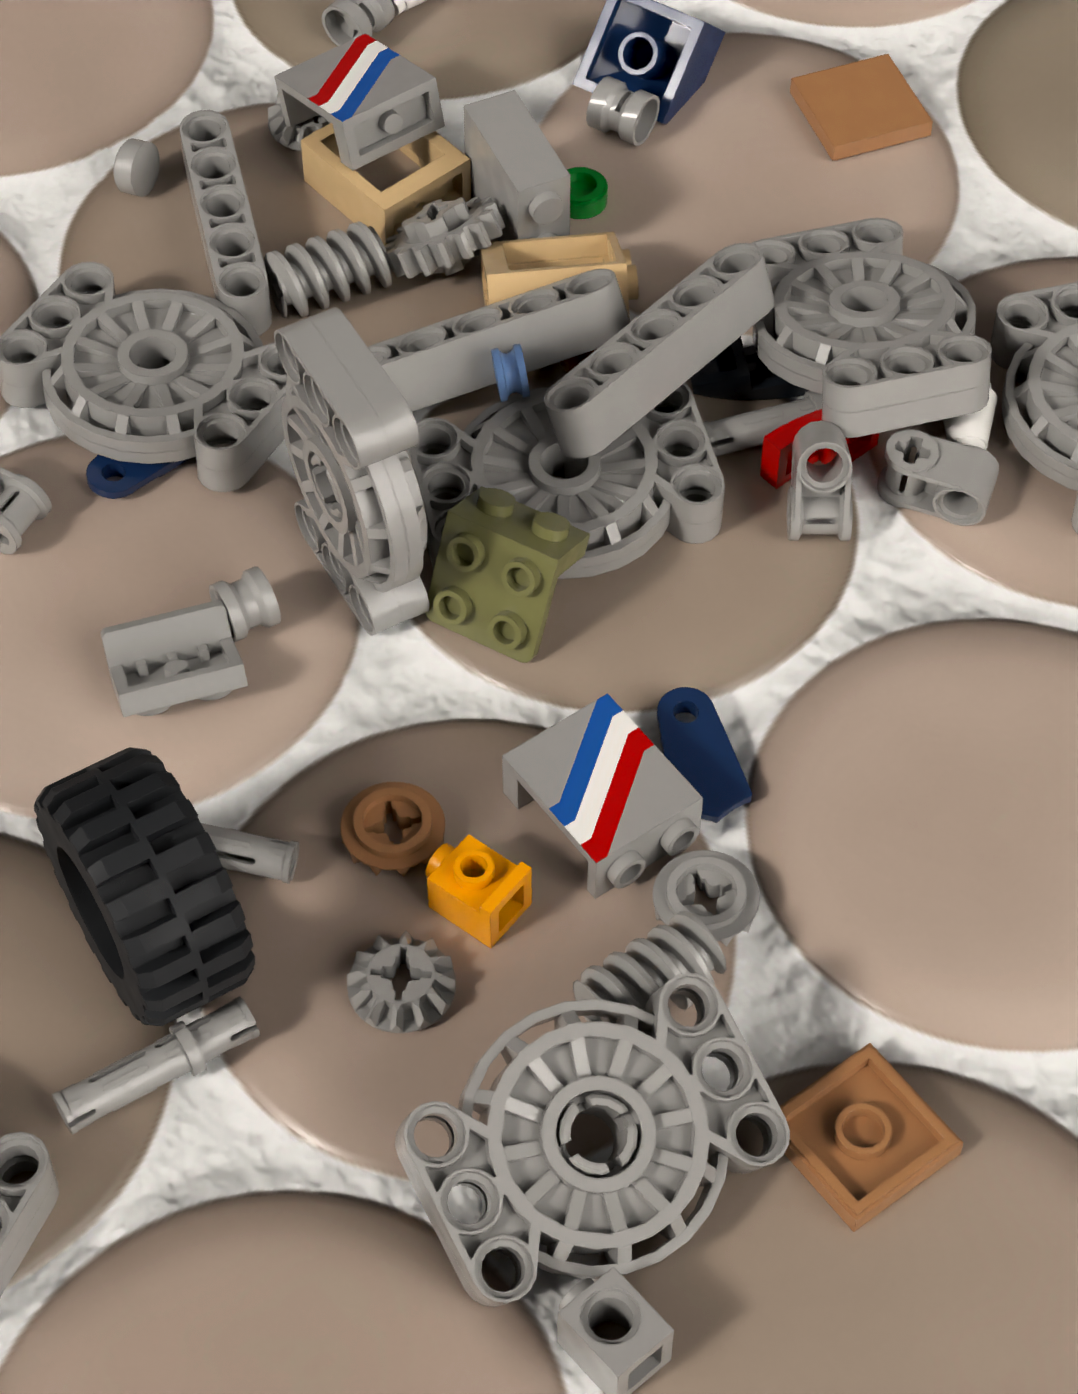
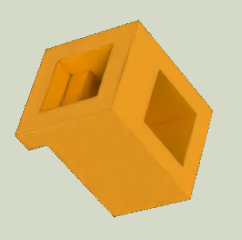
(478, 889)

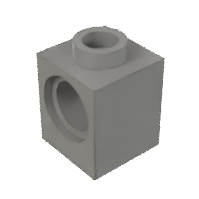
(621, 1363)

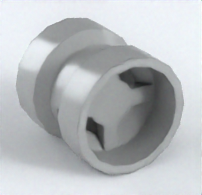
(352, 18)
(622, 110)

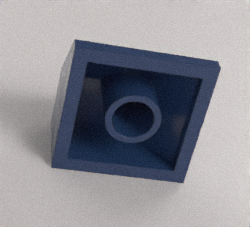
(650, 51)

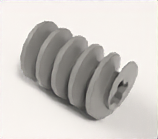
(326, 267)
(651, 963)

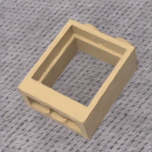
(443, 176)
(531, 263)

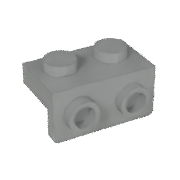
(173, 659)

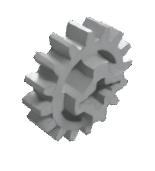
(443, 236)

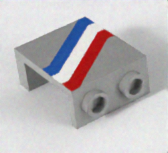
(367, 95)
(606, 792)

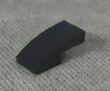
(741, 376)

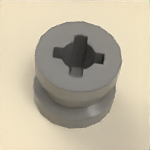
(247, 602)

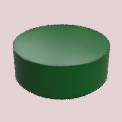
(587, 193)

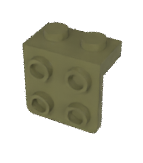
(501, 571)

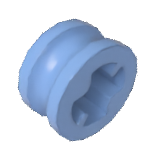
(510, 372)

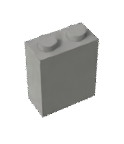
(516, 168)

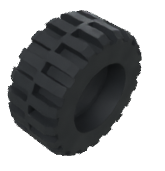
(145, 885)

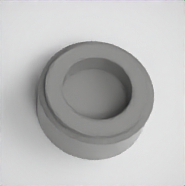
(136, 167)

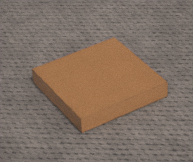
(860, 107)
(865, 1136)

